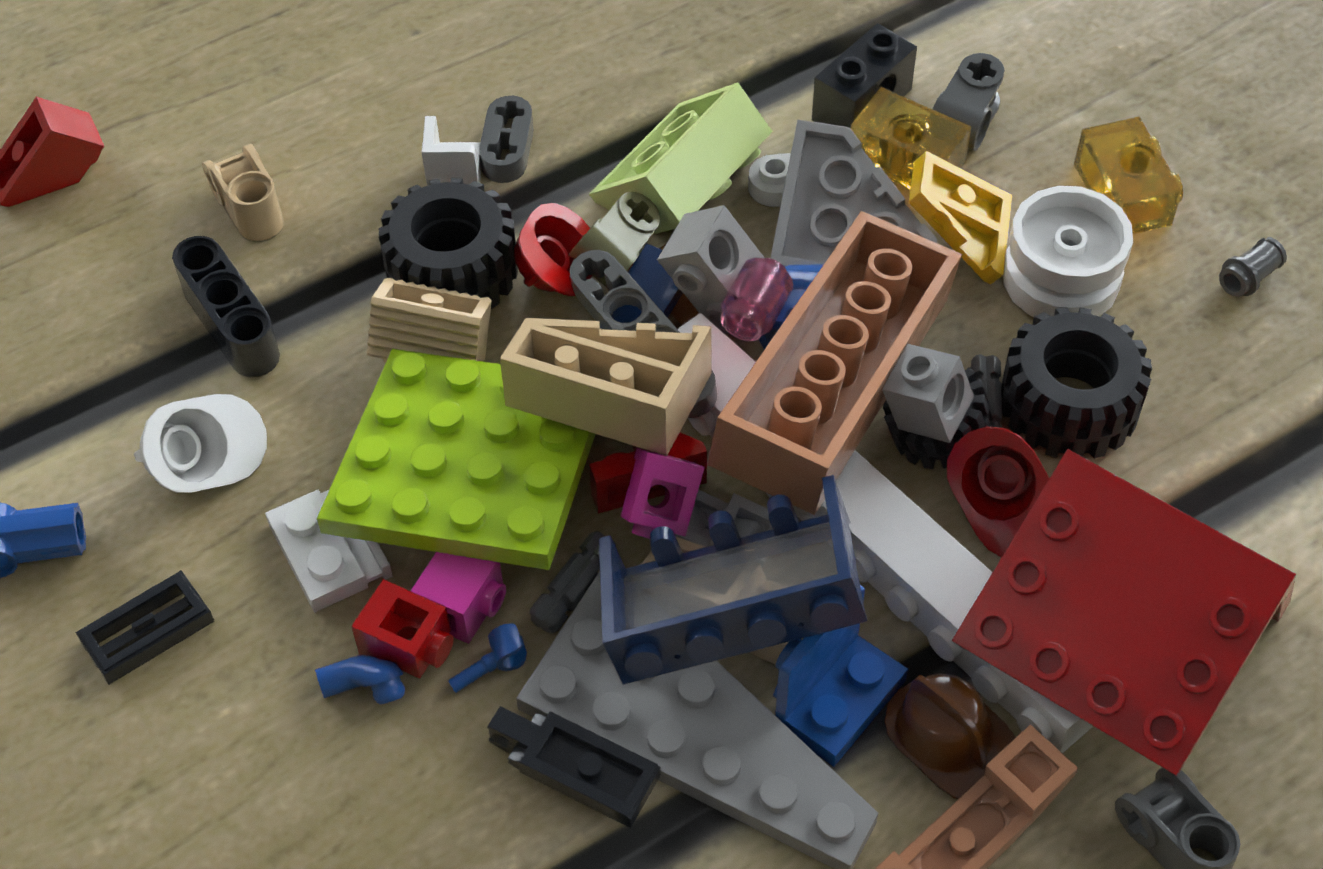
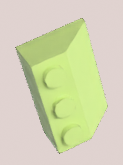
(689, 155)

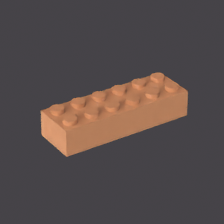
(829, 361)

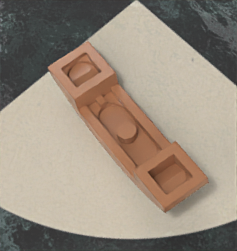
(994, 810)

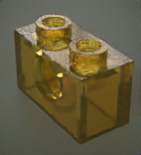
(900, 130)
(1130, 170)

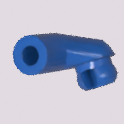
(360, 671)

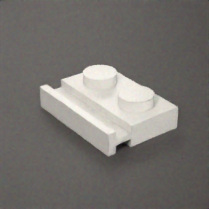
(324, 564)

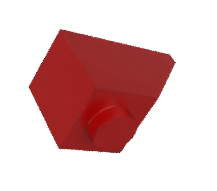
(47, 151)

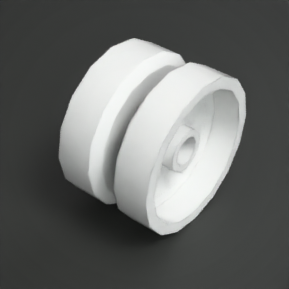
(1067, 251)

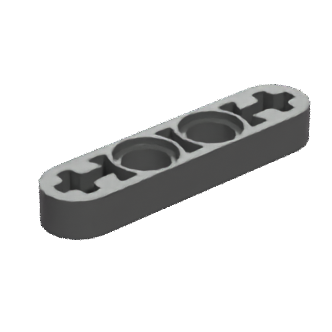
(624, 291)

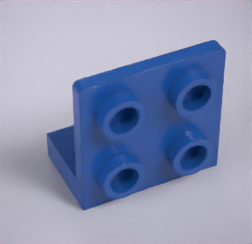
(834, 688)

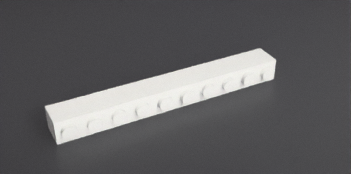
(907, 561)

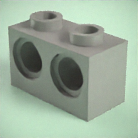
(706, 258)

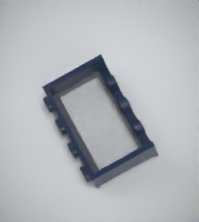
(732, 593)

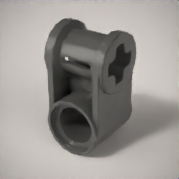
(973, 95)
(1174, 818)

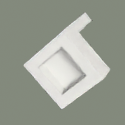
(449, 159)

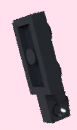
(576, 762)

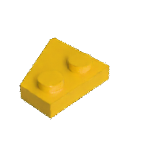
(963, 212)

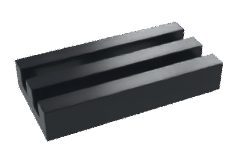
(149, 632)

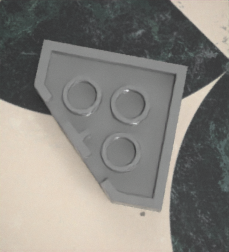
(827, 189)

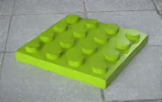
(455, 467)

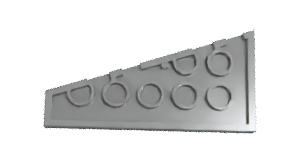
(706, 739)

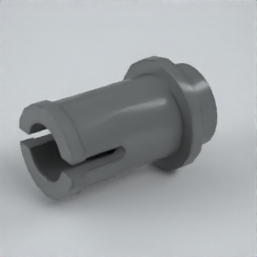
(1243, 274)

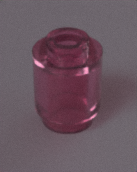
(756, 298)

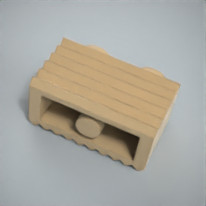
(427, 321)

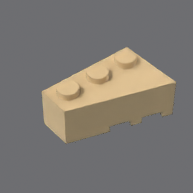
(608, 381)

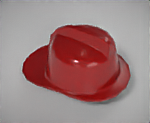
(545, 245)
(995, 483)

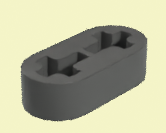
(516, 139)

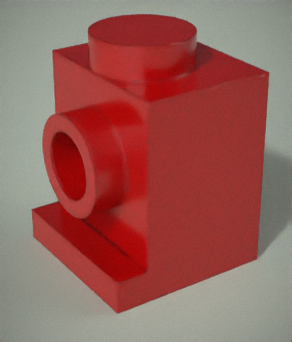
(398, 615)

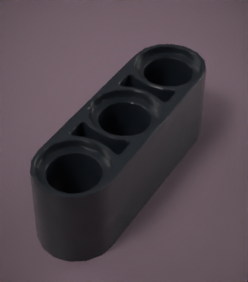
(226, 306)

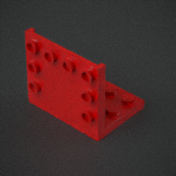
(1124, 610)

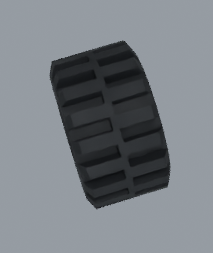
(451, 217)
(1081, 349)

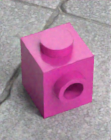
(466, 588)

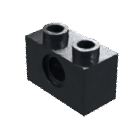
(858, 73)

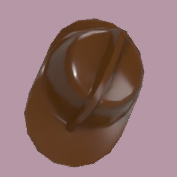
(946, 730)

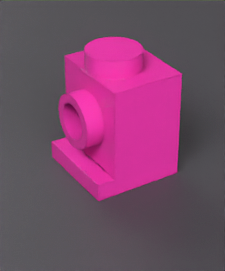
(681, 485)

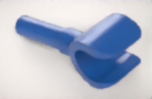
(506, 655)

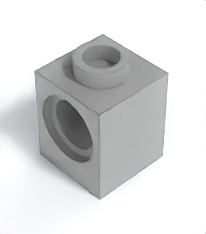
(928, 392)

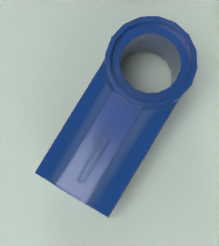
(39, 534)

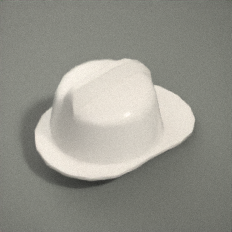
(202, 443)

